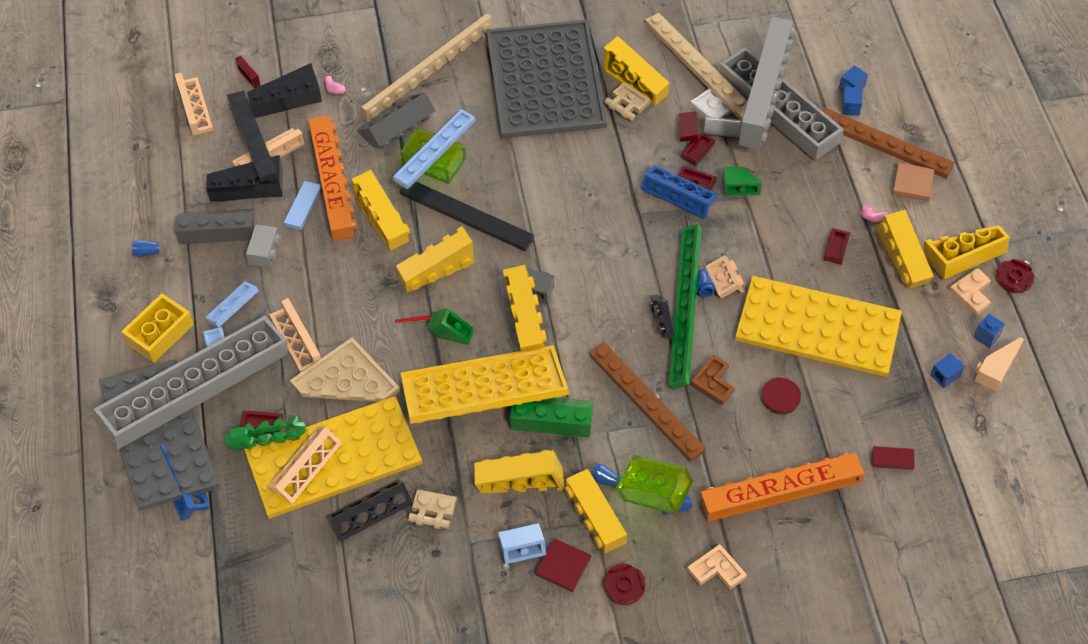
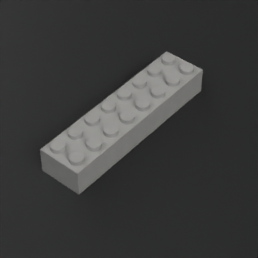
(766, 83)
(793, 111)

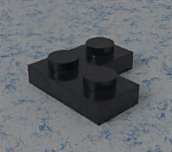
(660, 308)

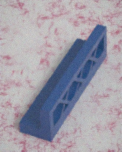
(676, 192)
(186, 505)

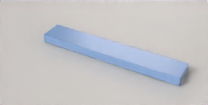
(433, 149)

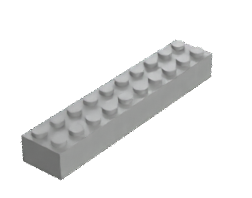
(190, 382)

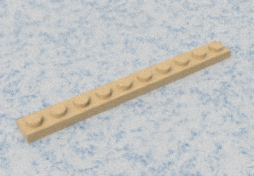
(697, 64)
(426, 68)

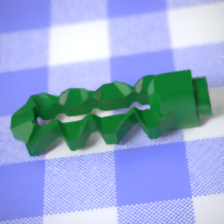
(240, 438)

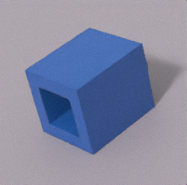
(853, 78)
(851, 101)
(989, 330)
(947, 370)

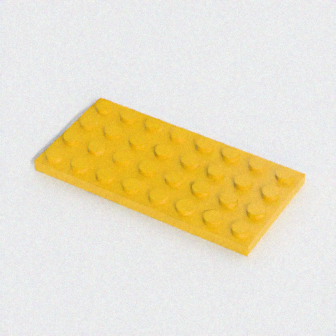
(819, 326)
(483, 384)
(372, 447)

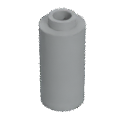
(722, 127)

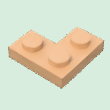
(968, 291)
(717, 563)

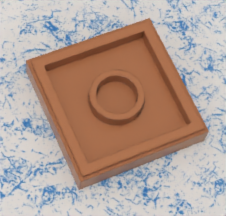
(913, 181)

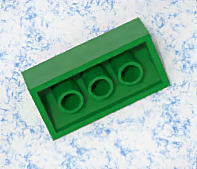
(554, 416)

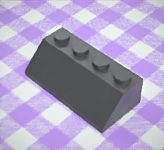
(396, 120)
(214, 226)

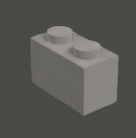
(263, 246)

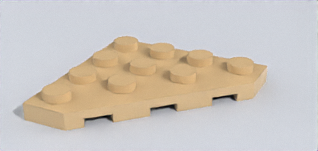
(345, 375)

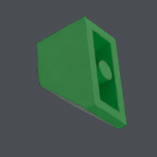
(740, 182)
(450, 326)

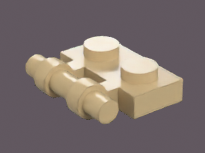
(631, 98)
(434, 504)

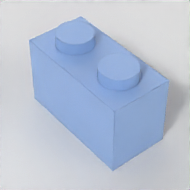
(522, 543)

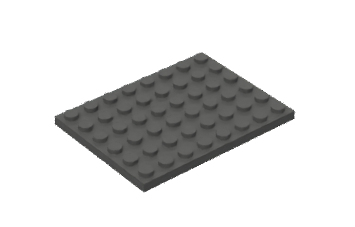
(545, 79)

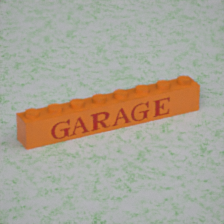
(331, 178)
(781, 486)

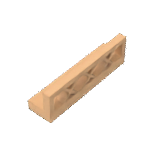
(188, 105)
(279, 145)
(300, 332)
(299, 459)

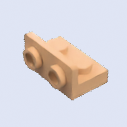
(724, 276)

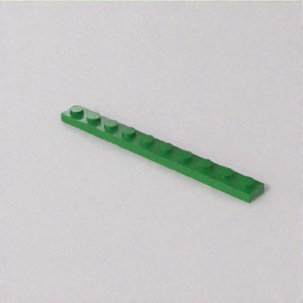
(685, 307)

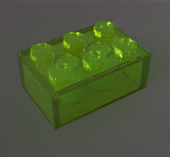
(445, 166)
(655, 484)

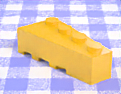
(628, 67)
(379, 210)
(904, 249)
(966, 250)
(436, 261)
(524, 308)
(519, 473)

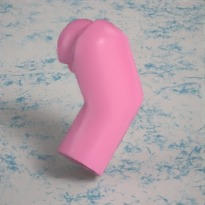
(333, 88)
(871, 216)

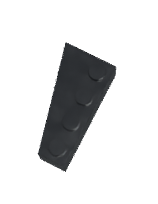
(285, 93)
(243, 183)

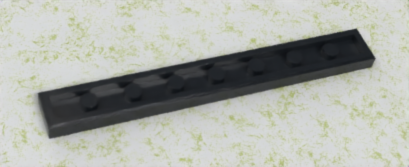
(252, 136)
(468, 215)

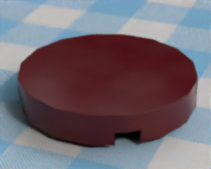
(1015, 276)
(781, 395)
(624, 584)

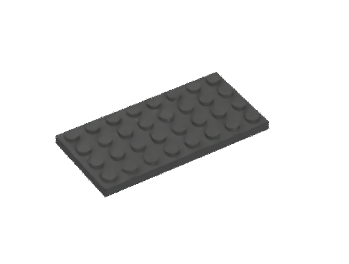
(144, 459)

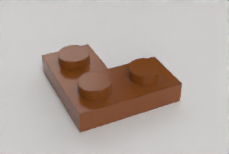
(709, 380)

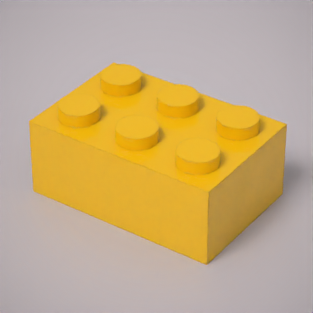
(157, 328)

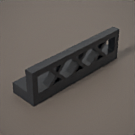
(365, 503)

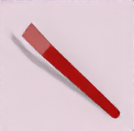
(419, 318)

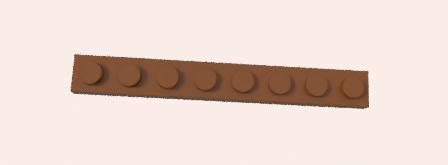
(891, 144)
(647, 402)

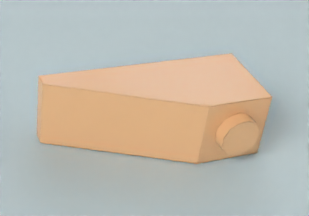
(996, 365)

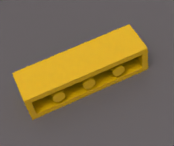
(596, 511)

